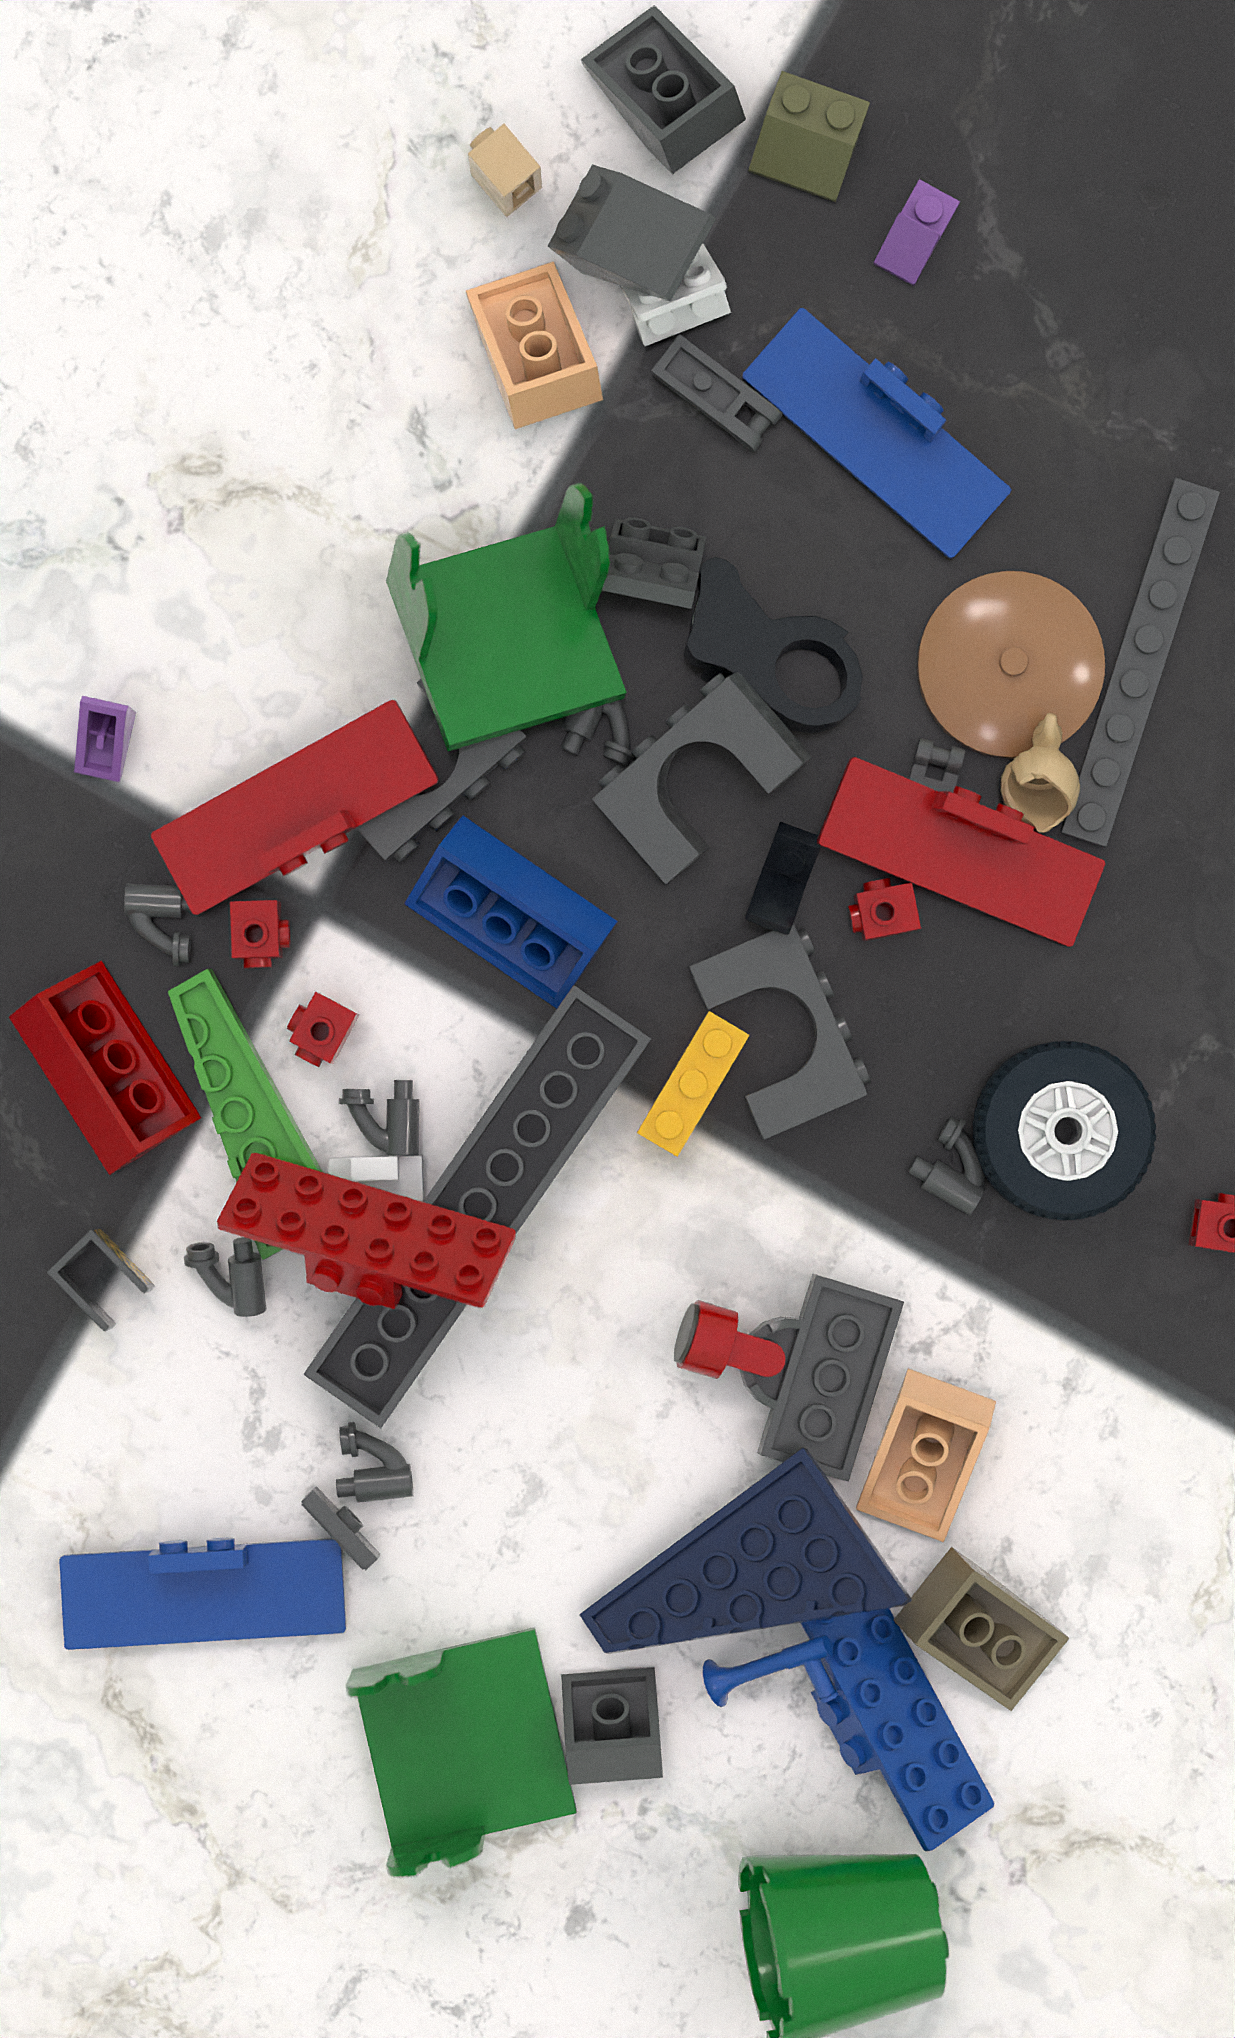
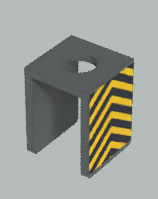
(78, 1294)

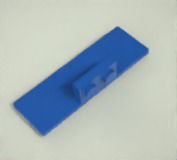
(877, 431)
(202, 1593)
(897, 1725)

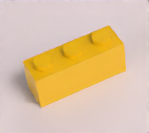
(693, 1083)

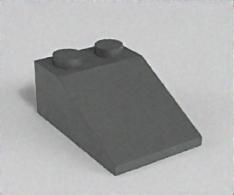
(665, 89)
(630, 233)

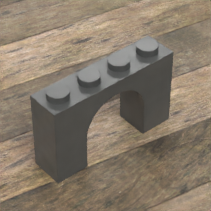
(639, 796)
(395, 830)
(830, 1074)

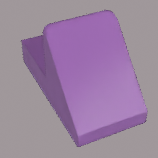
(916, 232)

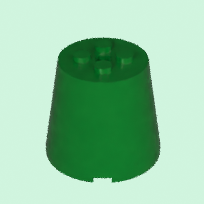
(839, 1939)

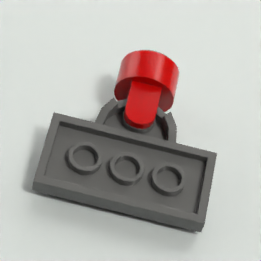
(808, 1369)

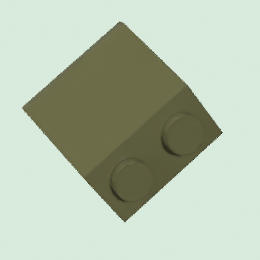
(808, 136)

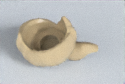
(1042, 779)

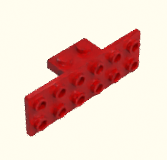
(295, 808)
(961, 850)
(365, 1237)

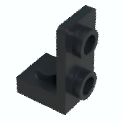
(783, 878)

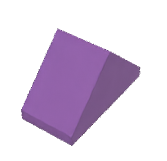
(103, 738)

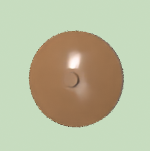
(1005, 658)

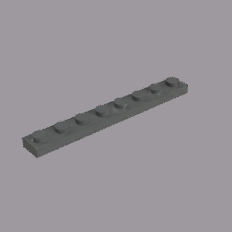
(1140, 661)

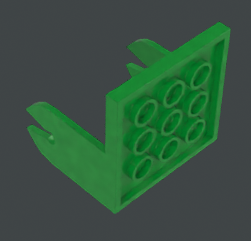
(509, 627)
(462, 1747)

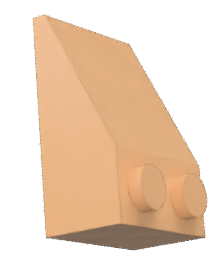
(535, 345)
(926, 1455)

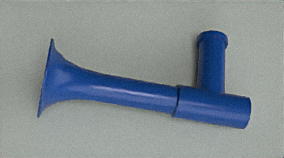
(722, 1680)

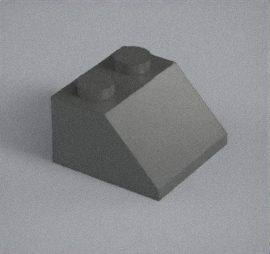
(611, 1726)

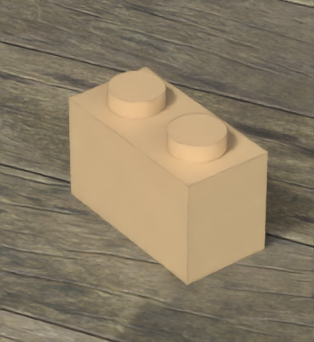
(504, 168)

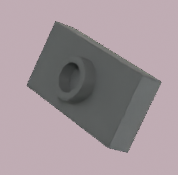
(342, 1527)

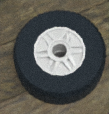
(1109, 1138)

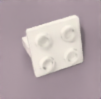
(694, 303)

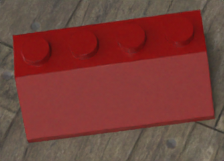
(104, 1066)

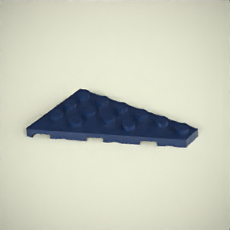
(760, 1562)

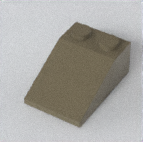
(980, 1629)

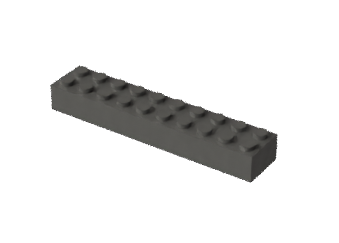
(493, 1178)

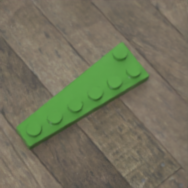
(236, 1082)

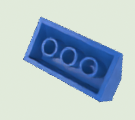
(509, 911)

